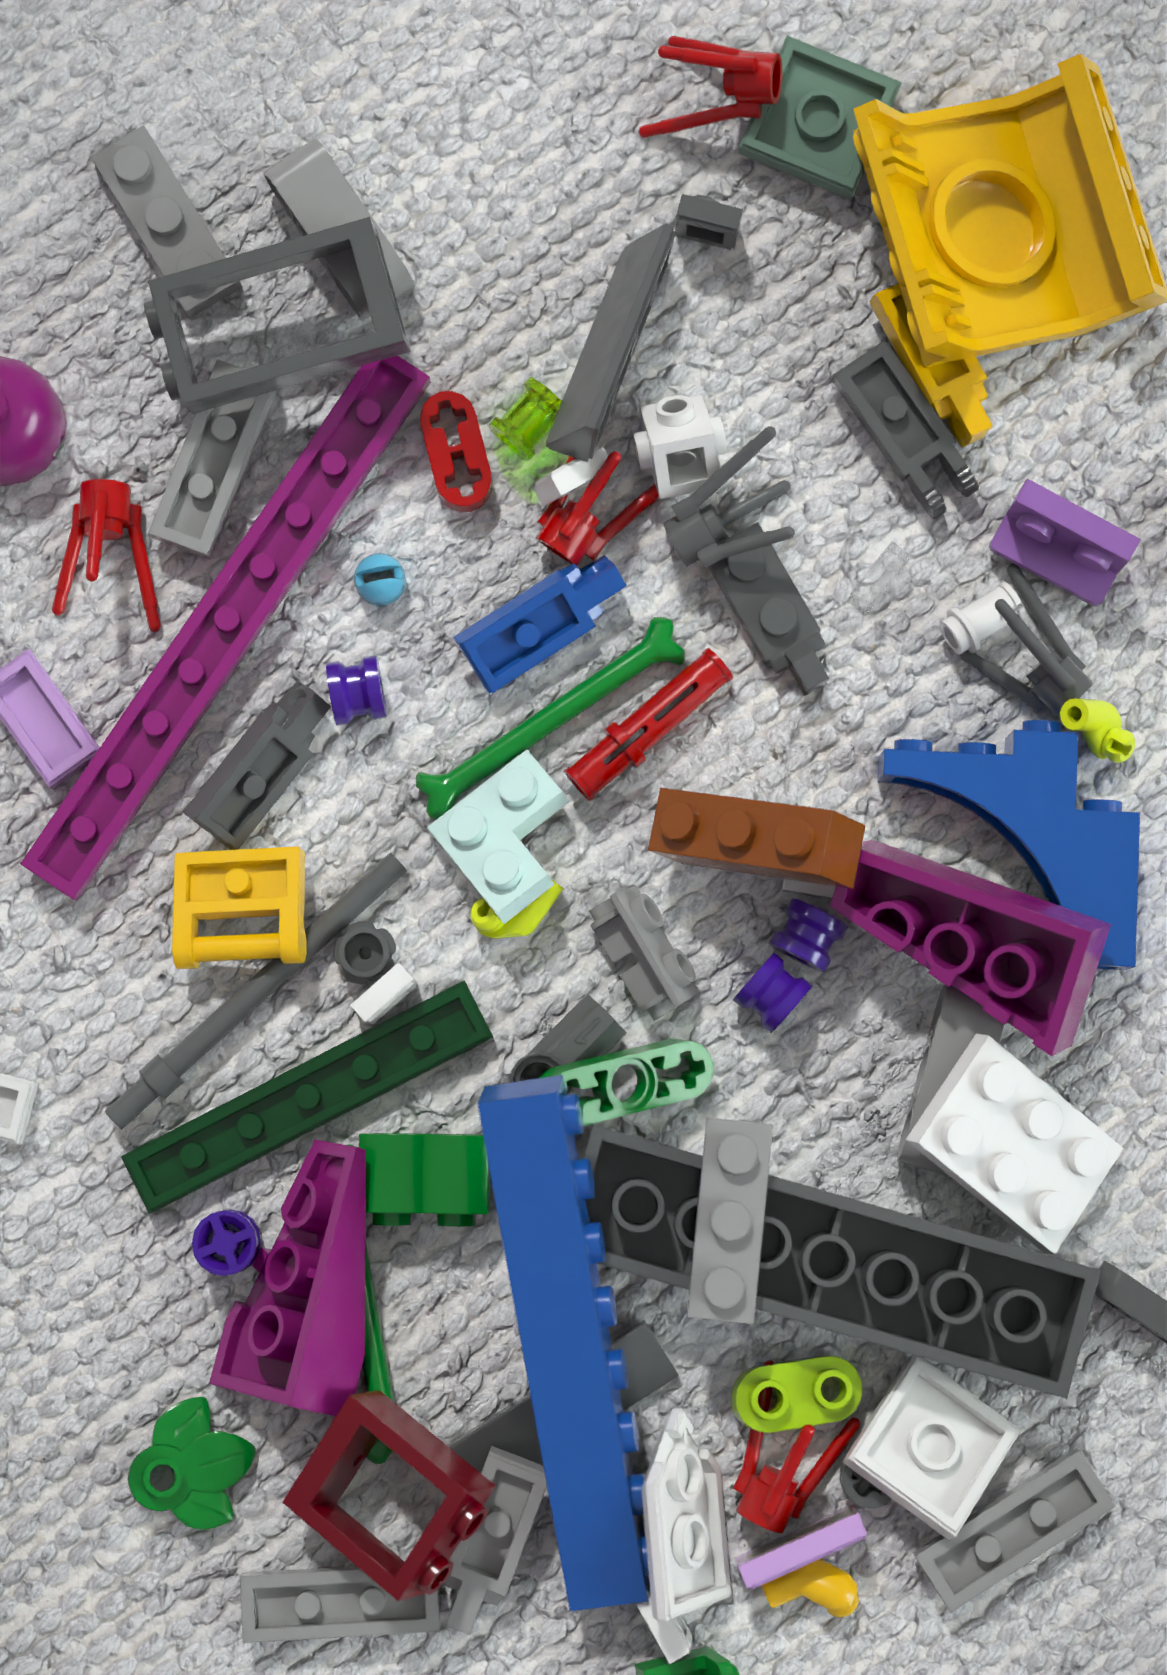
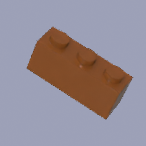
(757, 837)

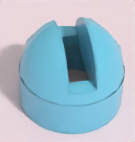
(382, 591)

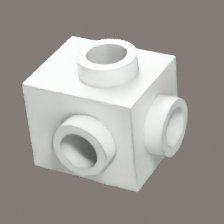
(679, 444)

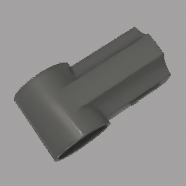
(580, 1035)

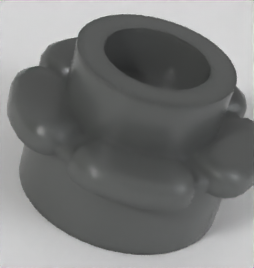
(357, 937)

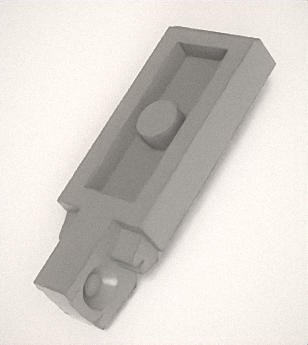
(490, 1556)

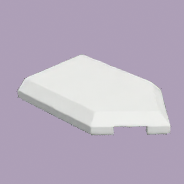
(684, 1524)

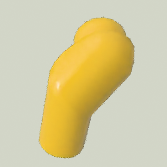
(819, 1583)

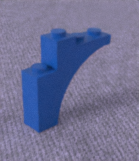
(1029, 797)

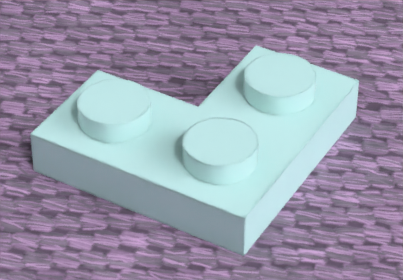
(486, 833)

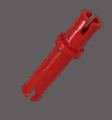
(592, 775)

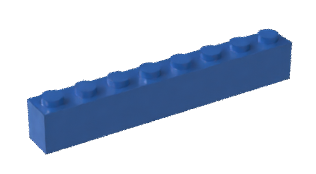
(566, 1338)

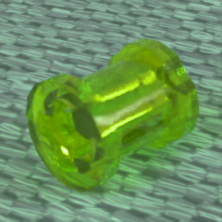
(527, 419)

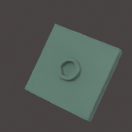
(814, 118)

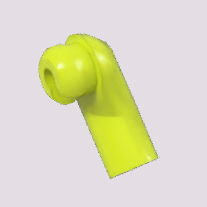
(1100, 728)
(521, 924)

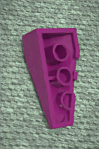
(305, 1316)

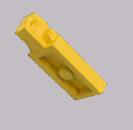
(950, 387)

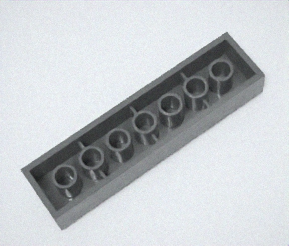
(856, 1267)

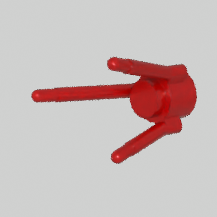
(747, 75)
(101, 516)
(571, 530)
(772, 1495)

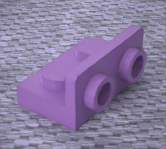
(1063, 543)

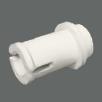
(978, 620)

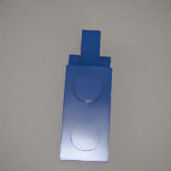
(538, 622)

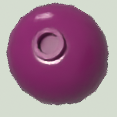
(29, 422)

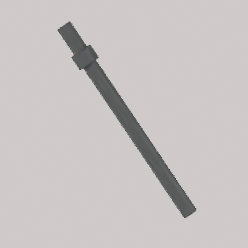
(163, 1075)

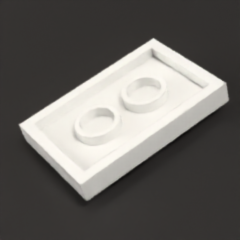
(1014, 1143)

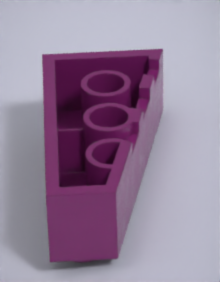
(995, 944)

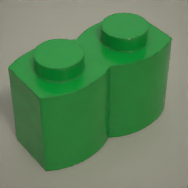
(426, 1175)

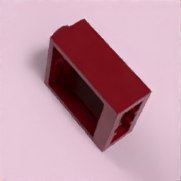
(338, 1458)

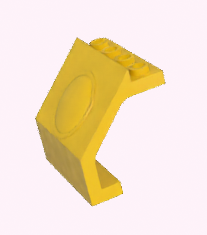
(1010, 216)

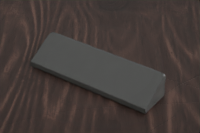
(611, 345)
(515, 1426)

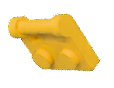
(239, 886)

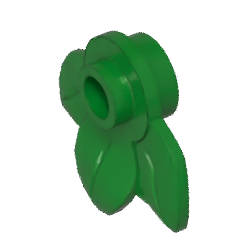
(200, 1463)

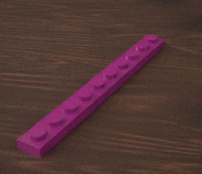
(225, 624)

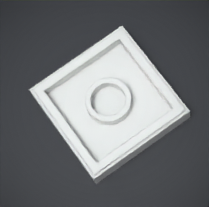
(931, 1446)

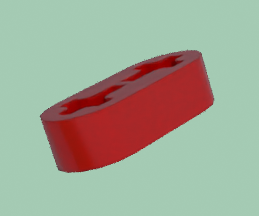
(470, 447)

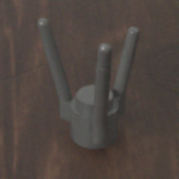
(699, 531)
(1056, 675)

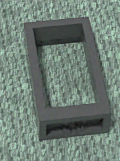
(384, 343)

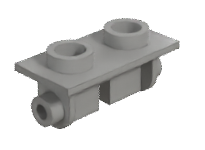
(633, 925)

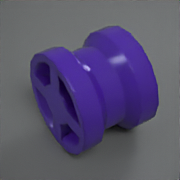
(356, 690)
(808, 935)
(772, 993)
(216, 1247)

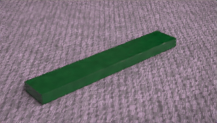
(307, 1097)

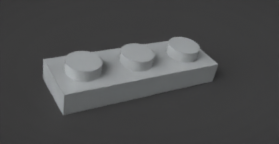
(160, 212)
(209, 471)
(729, 1221)
(1015, 1529)
(328, 1605)

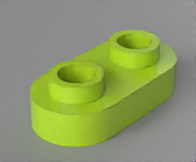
(798, 1393)

